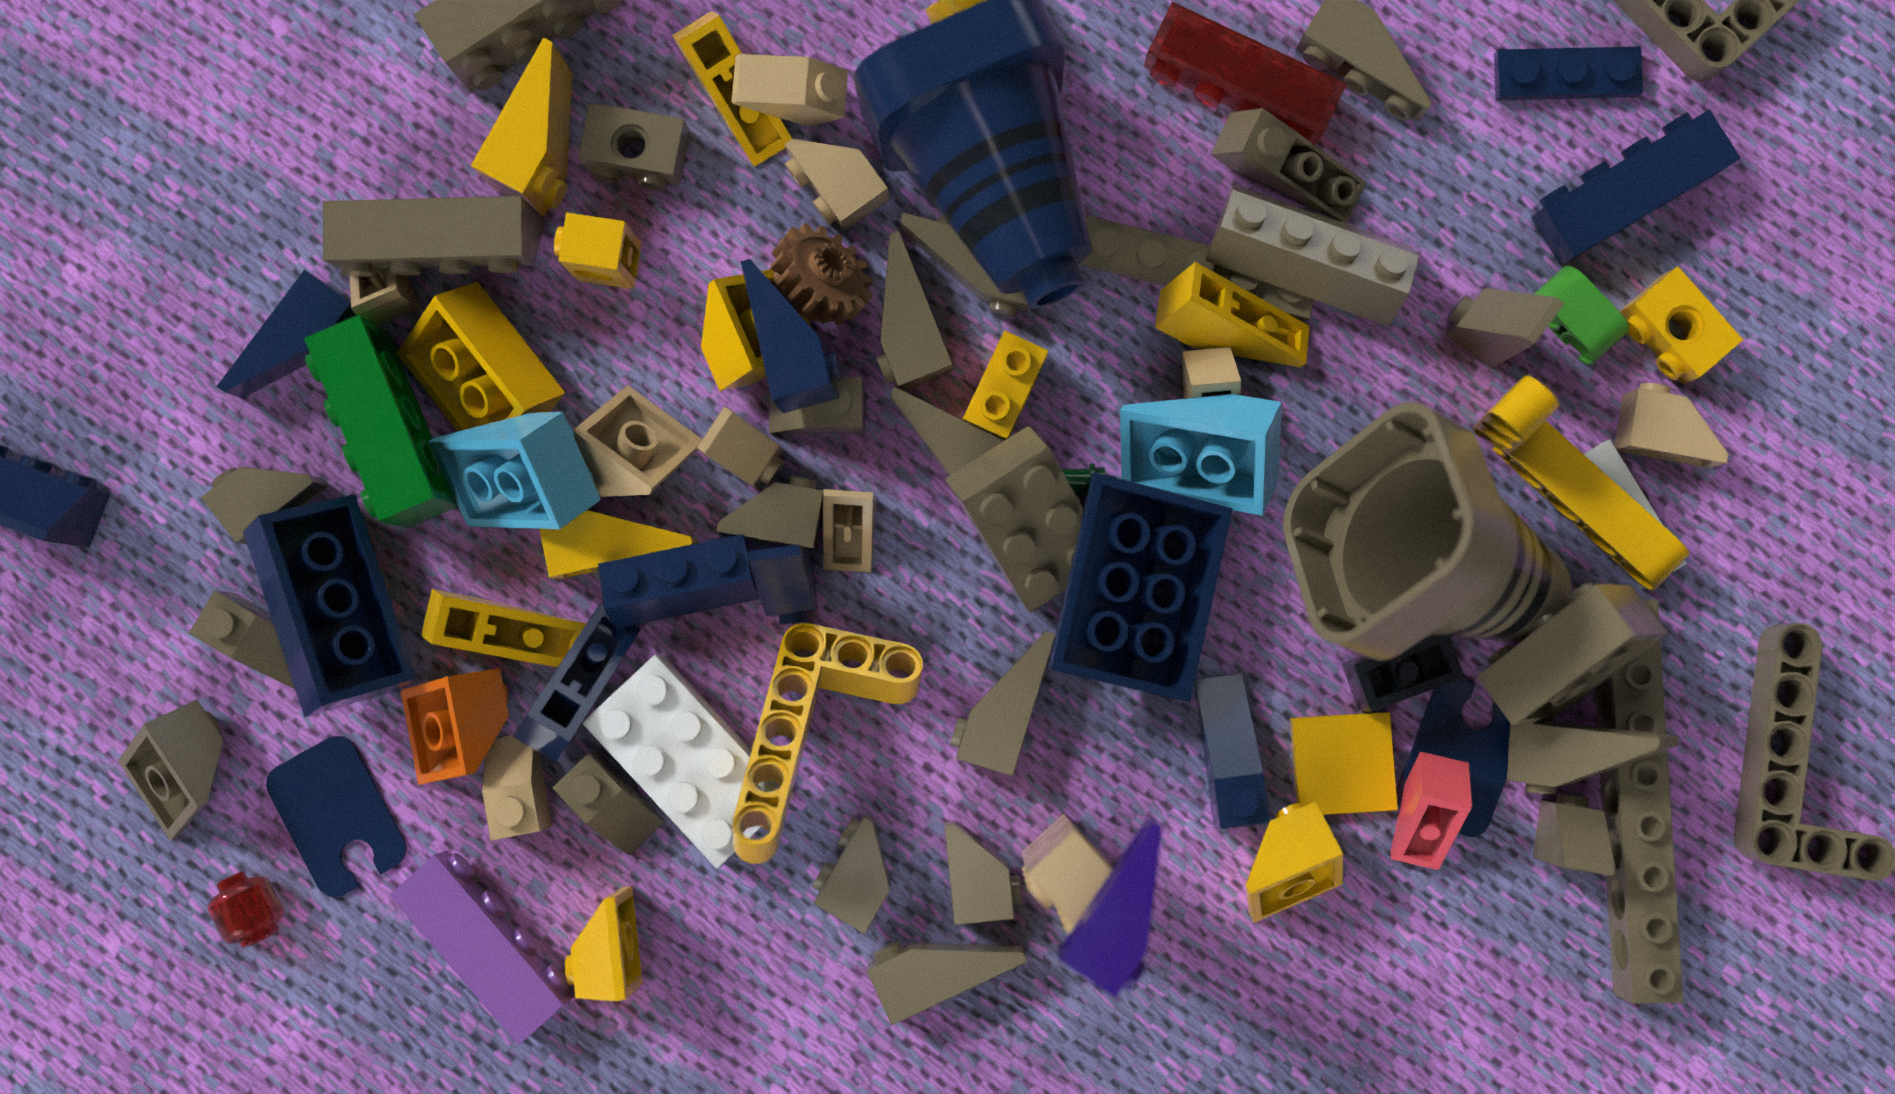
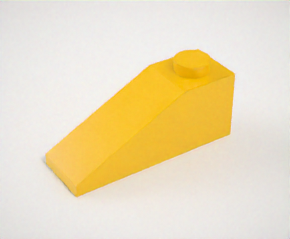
(712, 57)
(1217, 313)
(600, 539)
(498, 629)

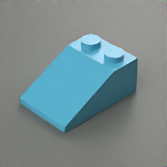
(1205, 448)
(517, 472)

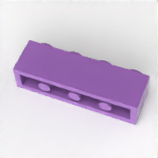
(482, 944)

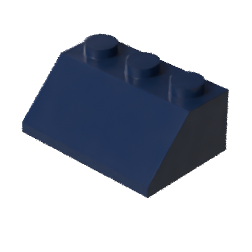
(49, 504)

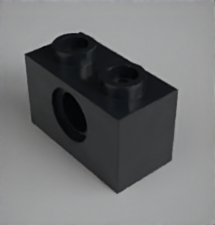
(1413, 672)

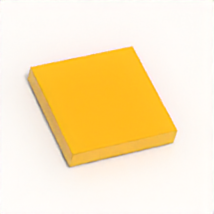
(1344, 762)

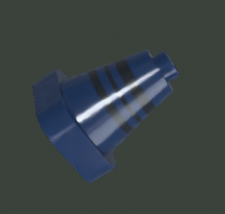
(986, 139)

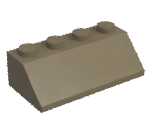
(430, 234)
(1313, 255)

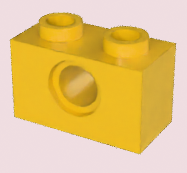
(598, 250)
(1705, 331)
(1006, 385)

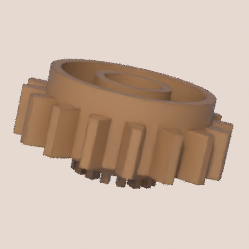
(820, 275)

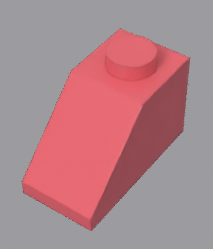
(1431, 810)

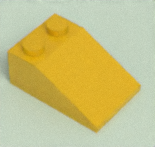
(531, 135)

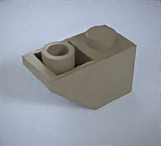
(860, 878)

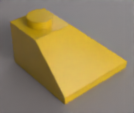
(731, 335)
(1293, 861)
(607, 953)

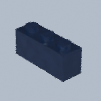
(677, 581)

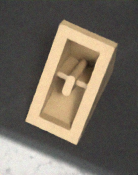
(382, 296)
(848, 530)

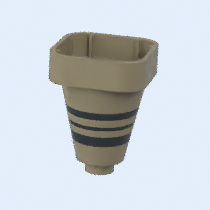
(1415, 541)

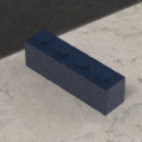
(1634, 187)

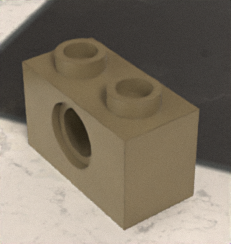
(613, 128)

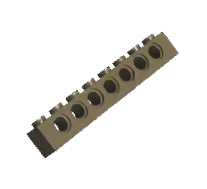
(1641, 840)

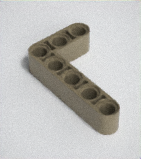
(1705, 29)
(1788, 768)

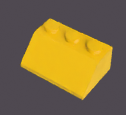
(476, 361)

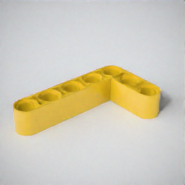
(1577, 485)
(794, 717)

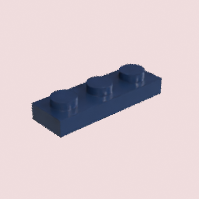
(1568, 73)

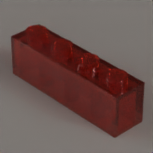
(1241, 72)

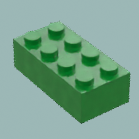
(379, 421)

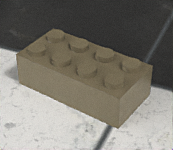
(491, 35)

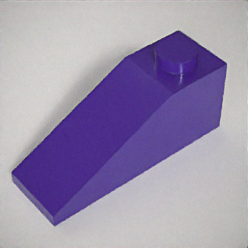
(1115, 926)

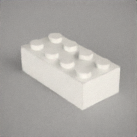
(678, 754)

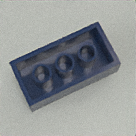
(329, 604)

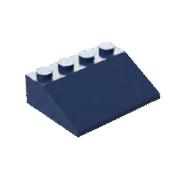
(1140, 588)

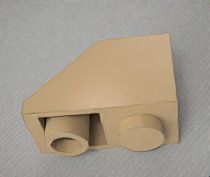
(840, 178)

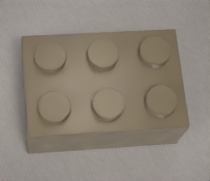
(1022, 514)
(1570, 652)

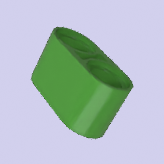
(1587, 316)

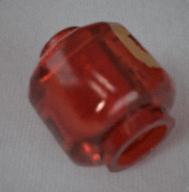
(245, 909)

